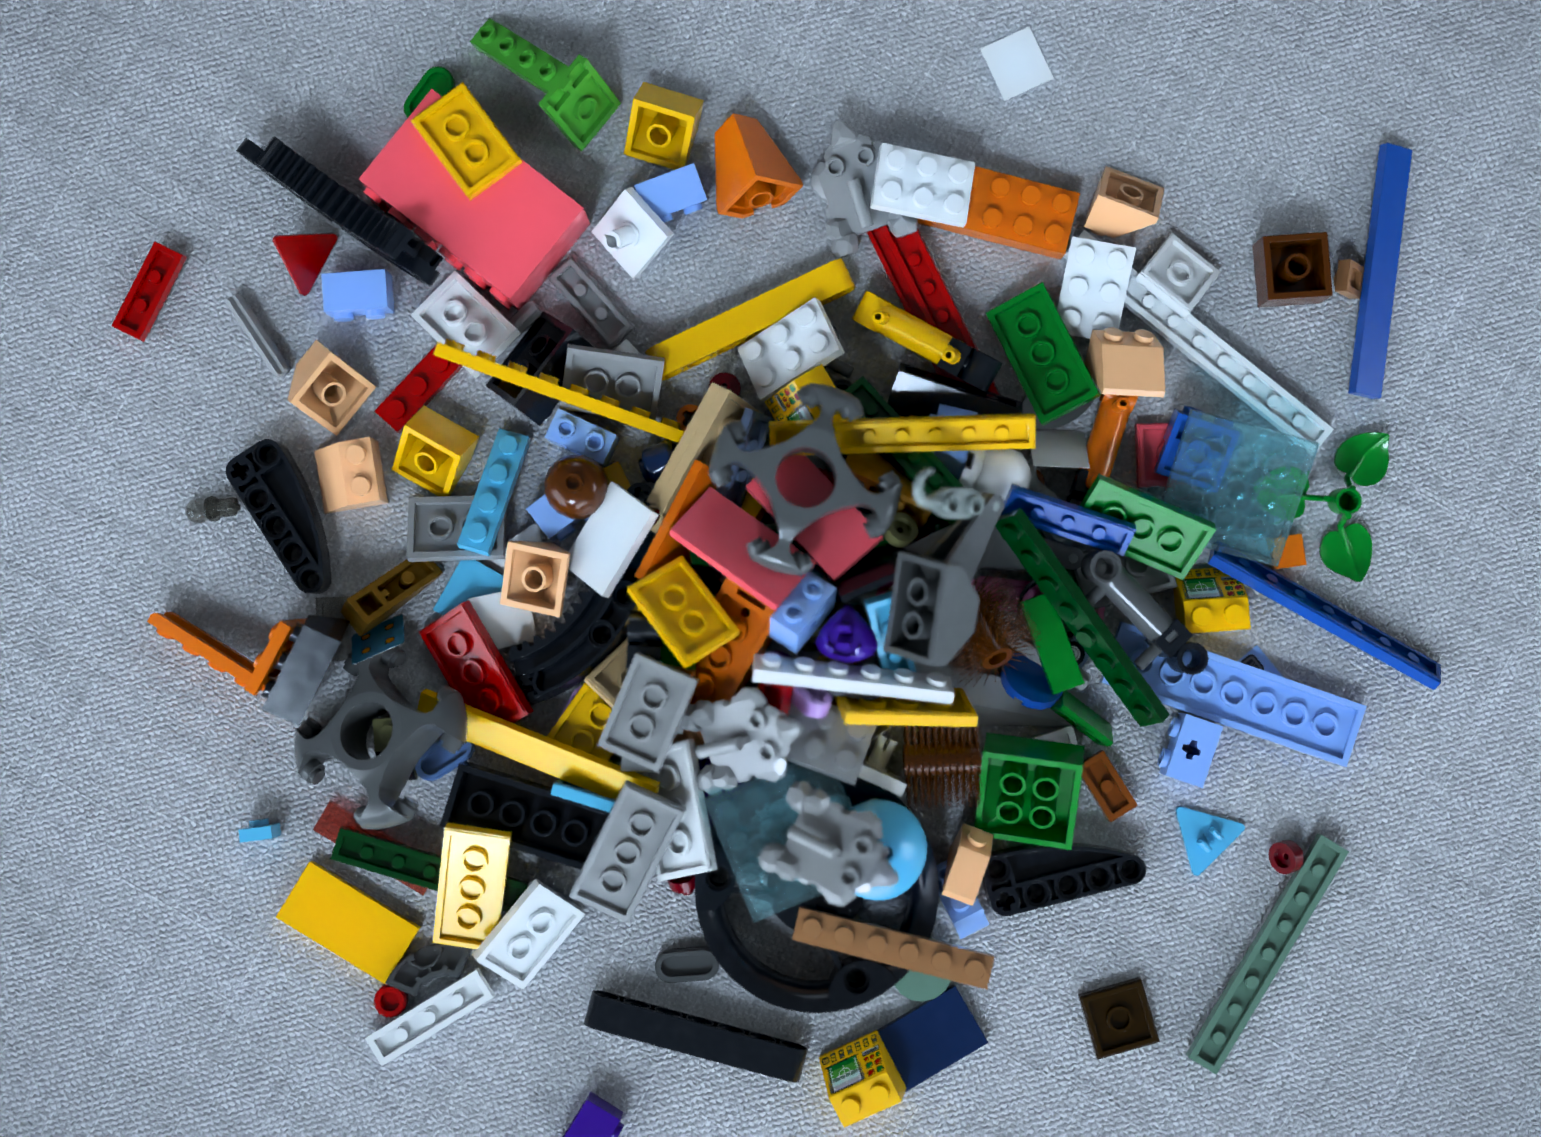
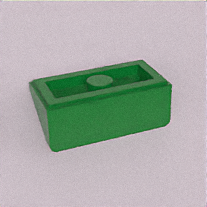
(1084, 719)

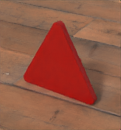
(304, 256)

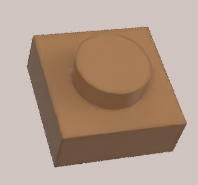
(1349, 279)

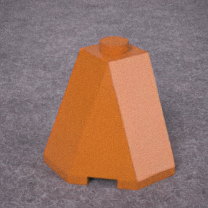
(750, 169)

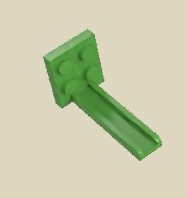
(575, 94)

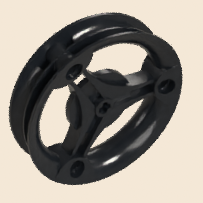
(801, 994)

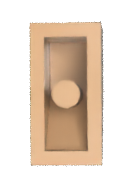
(967, 864)

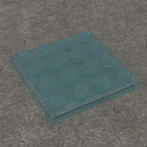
(1242, 482)
(759, 815)

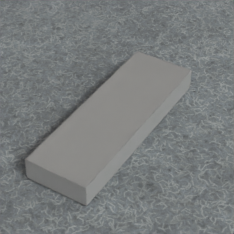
(591, 303)

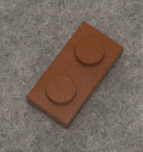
(1106, 786)

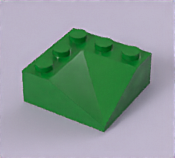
(1029, 790)

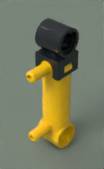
(927, 341)

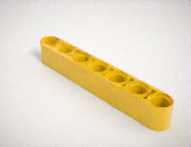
(750, 318)

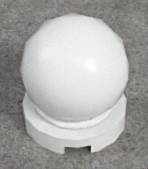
(995, 471)

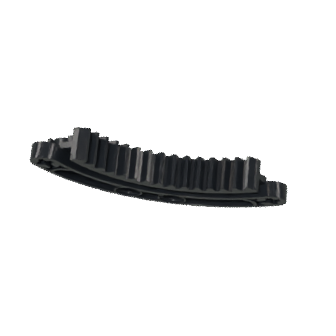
(337, 204)
(575, 647)

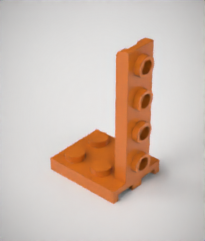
(248, 674)

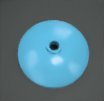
(905, 842)

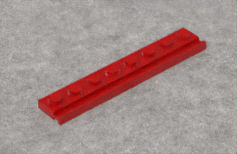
(921, 286)

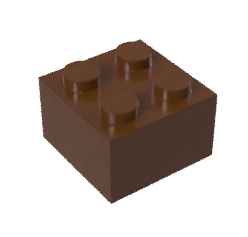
(1292, 269)

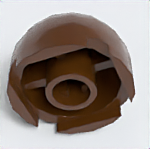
(576, 486)

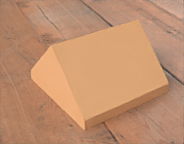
(535, 577)

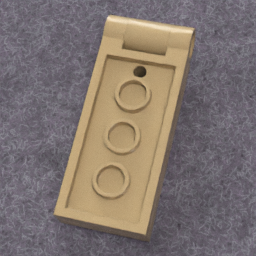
(715, 411)

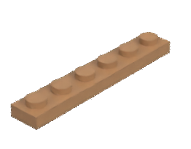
(893, 947)

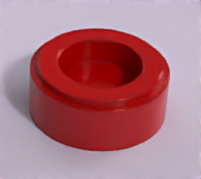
(390, 1001)

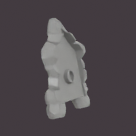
(847, 188)
(740, 739)
(830, 848)

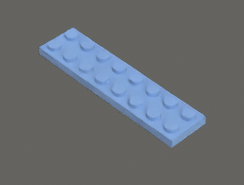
(1253, 701)

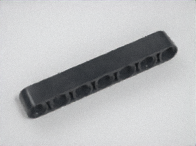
(695, 1036)

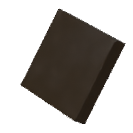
(1118, 1018)

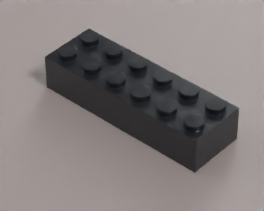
(538, 820)

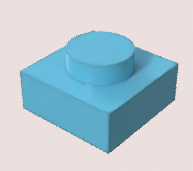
(259, 830)

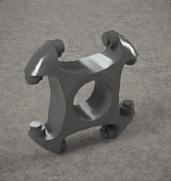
(817, 440)
(411, 737)

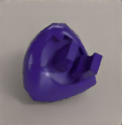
(846, 637)

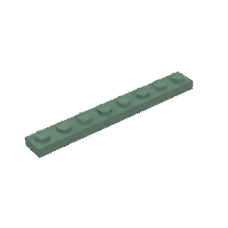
(1266, 954)

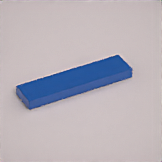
(1071, 520)

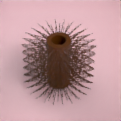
(988, 640)
(942, 759)

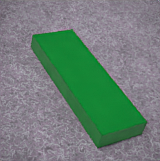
(1055, 649)

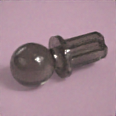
(211, 509)

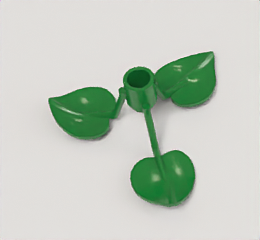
(1365, 462)

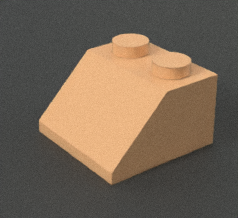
(1126, 362)
(351, 475)

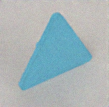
(1205, 836)

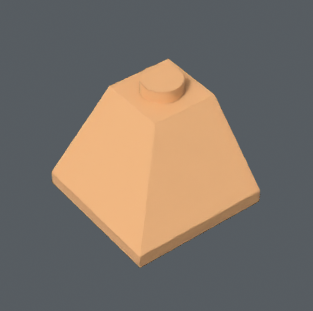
(1123, 204)
(328, 388)

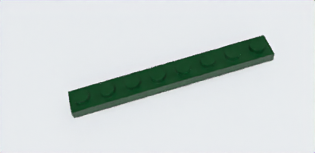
(1081, 618)

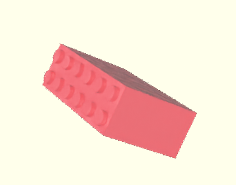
(502, 237)

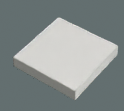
(1178, 275)

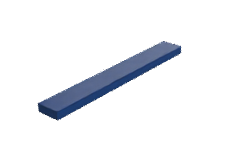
(1380, 271)
(1329, 617)

